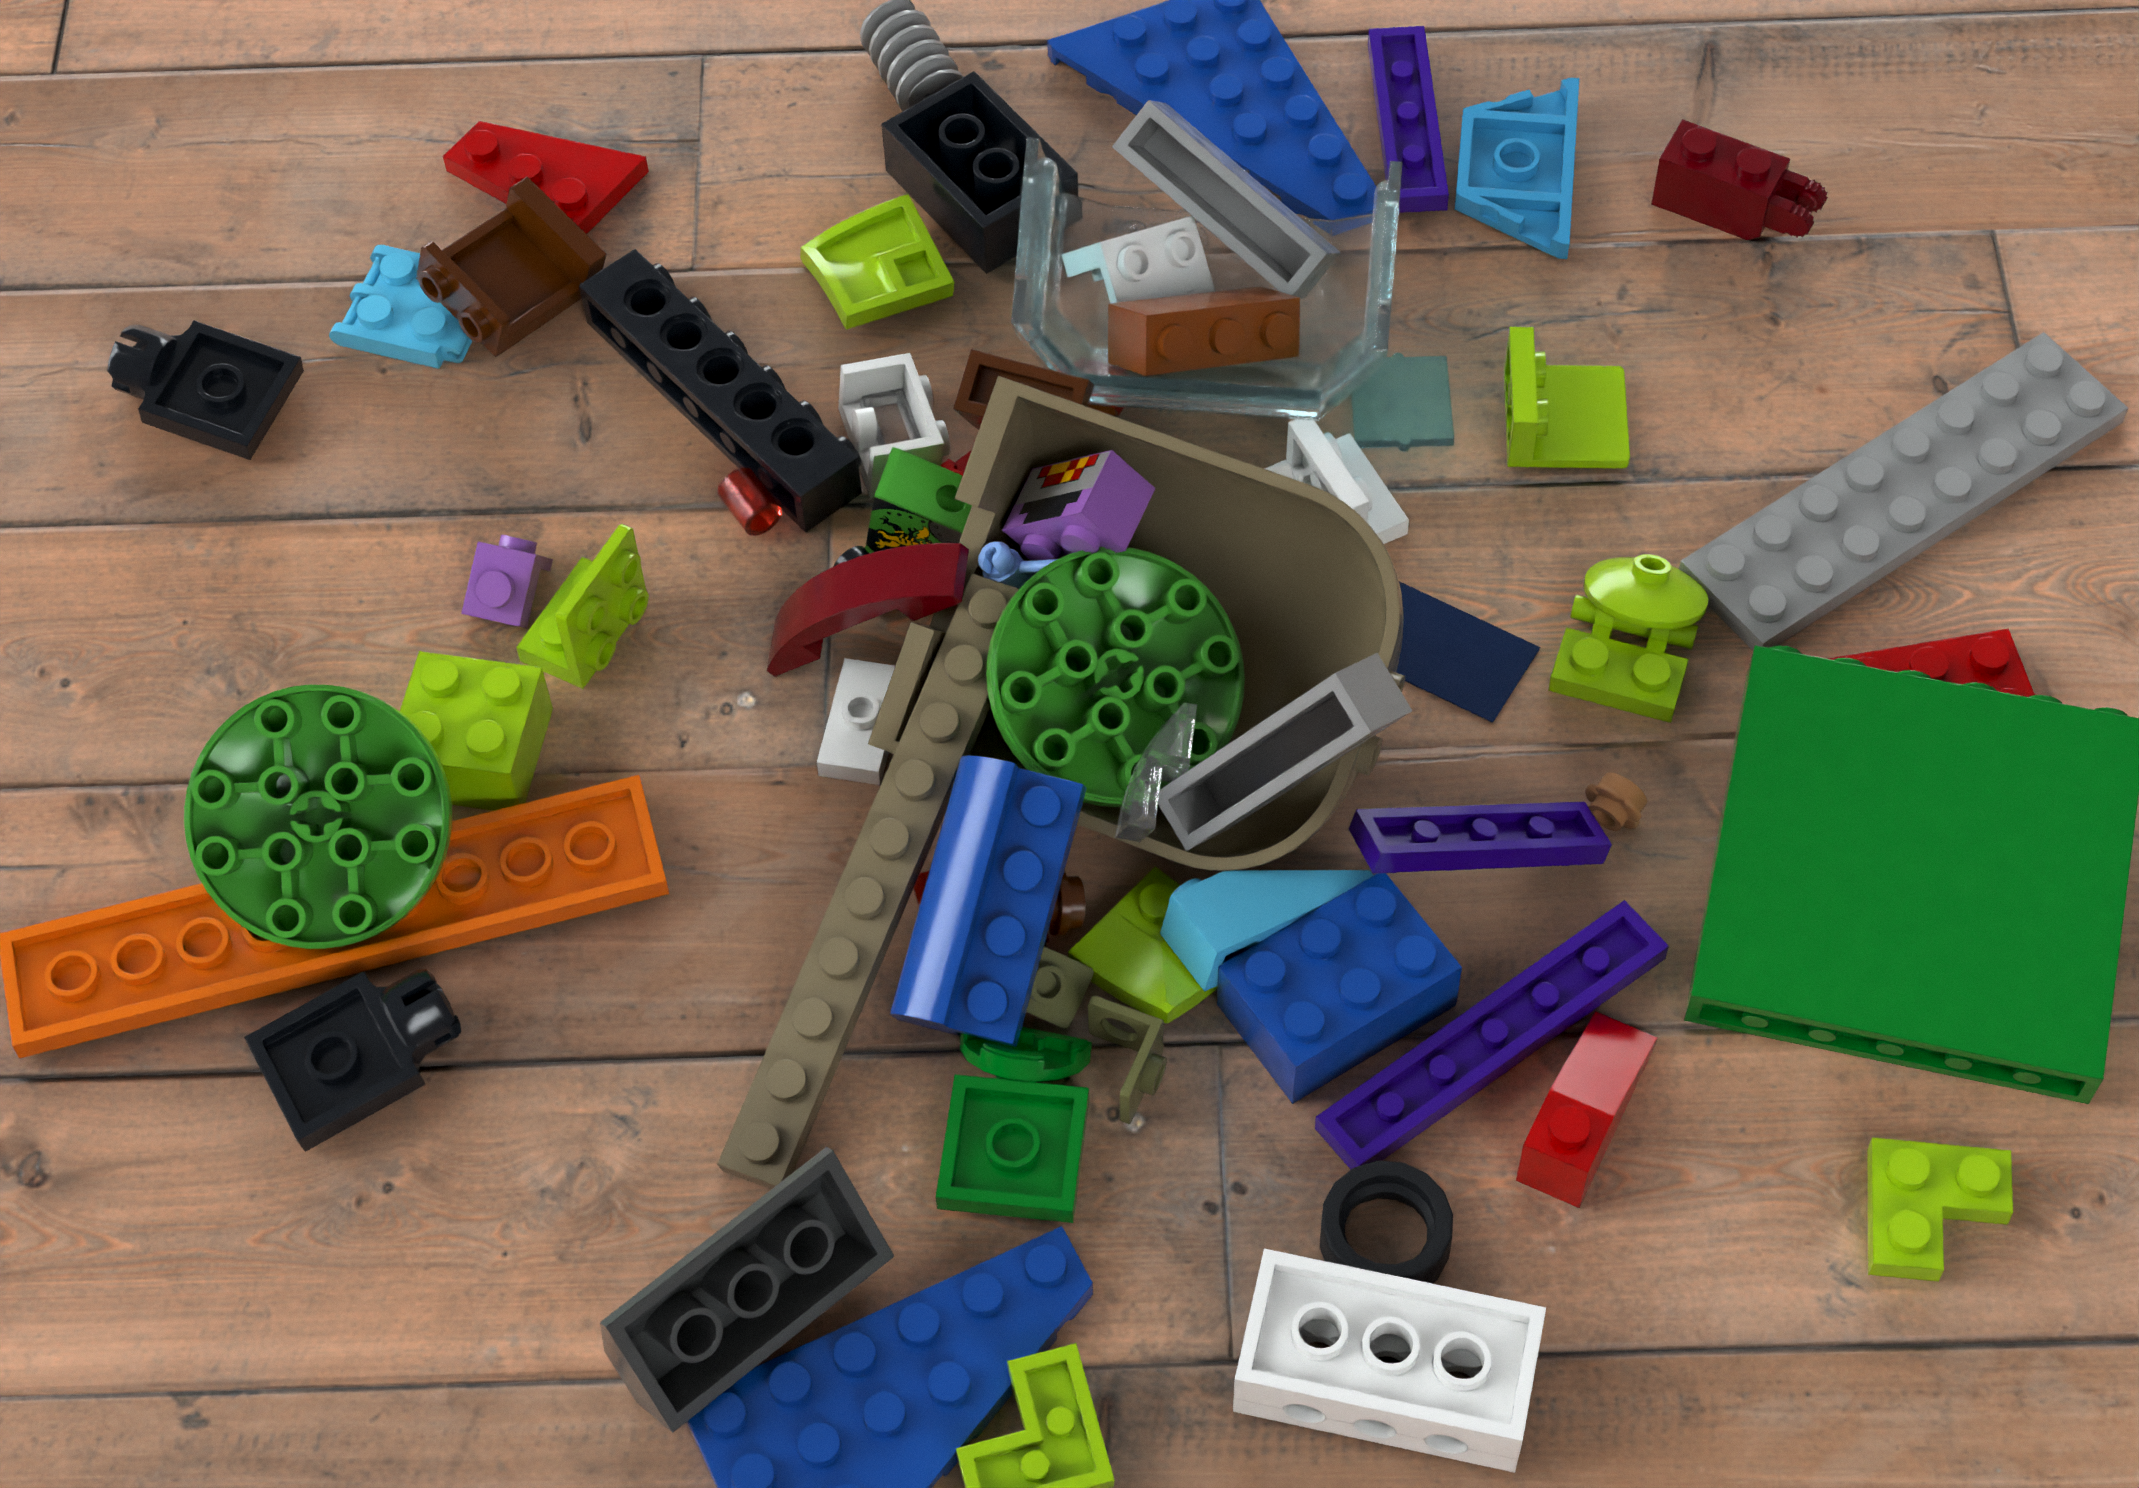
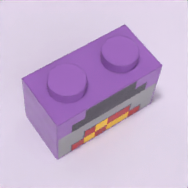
(1079, 507)

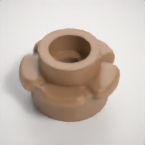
(1616, 802)

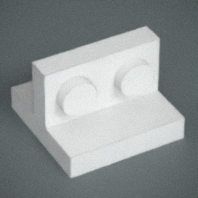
(1345, 473)

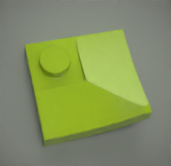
(878, 263)
(1134, 958)

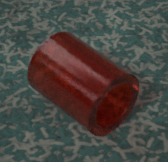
(749, 501)

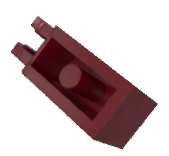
(1733, 185)

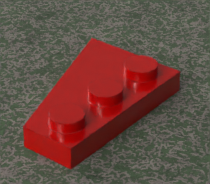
(574, 175)

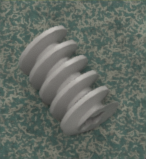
(907, 52)

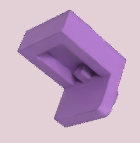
(504, 581)

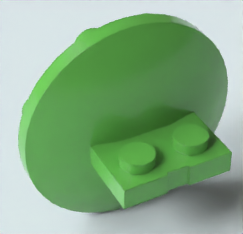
(1101, 660)
(318, 816)

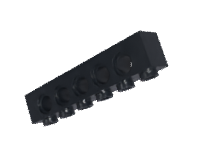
(722, 388)

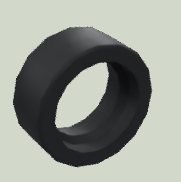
(1390, 1182)

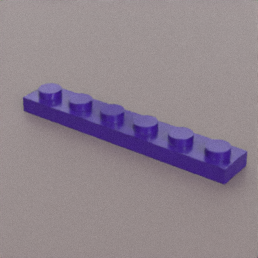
(1491, 1037)

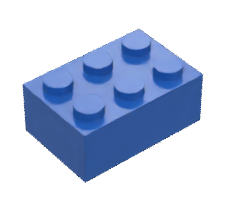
(1338, 986)

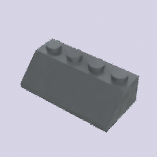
(744, 1292)

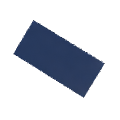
(1460, 655)

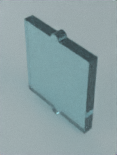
(1404, 405)

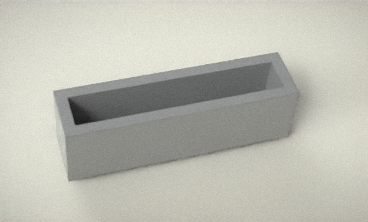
(1226, 199)
(1283, 751)

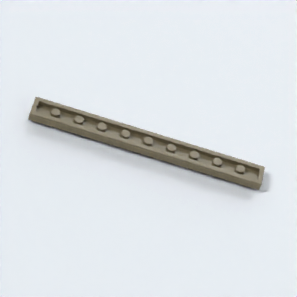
(868, 899)

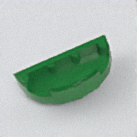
(1035, 1059)

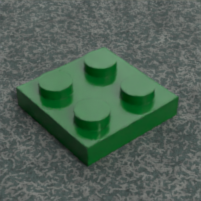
(1013, 1148)

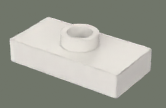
(851, 721)

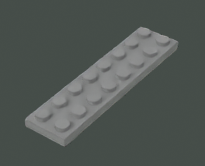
(1902, 492)

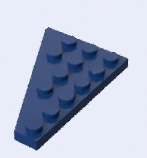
(1237, 86)
(898, 1386)

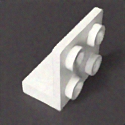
(1147, 263)

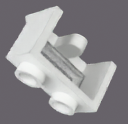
(886, 408)

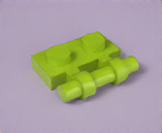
(1618, 672)

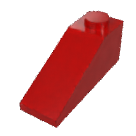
(1584, 1109)

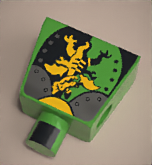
(915, 504)

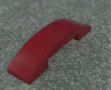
(903, 578)

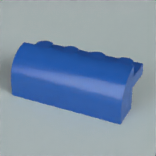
(988, 900)

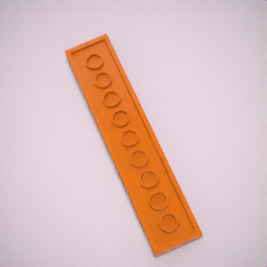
(187, 956)

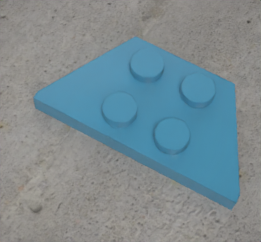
(1521, 166)

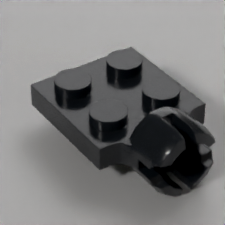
(205, 384)
(352, 1051)

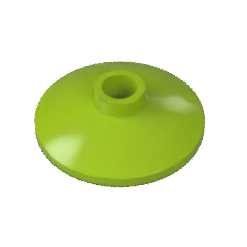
(1645, 592)

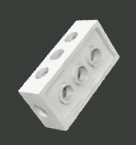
(1390, 1404)

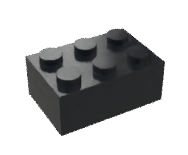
(966, 166)

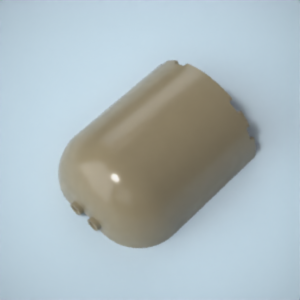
(1279, 555)

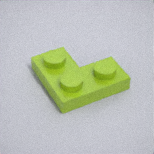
(1918, 1187)
(1059, 1436)

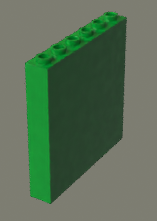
(1920, 873)

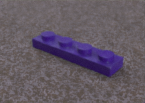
(1408, 116)
(1479, 837)

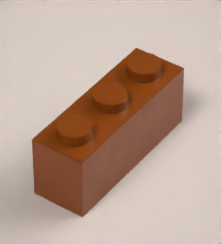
(1203, 330)

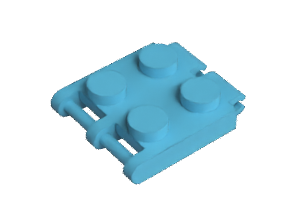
(397, 318)

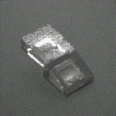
(1163, 759)

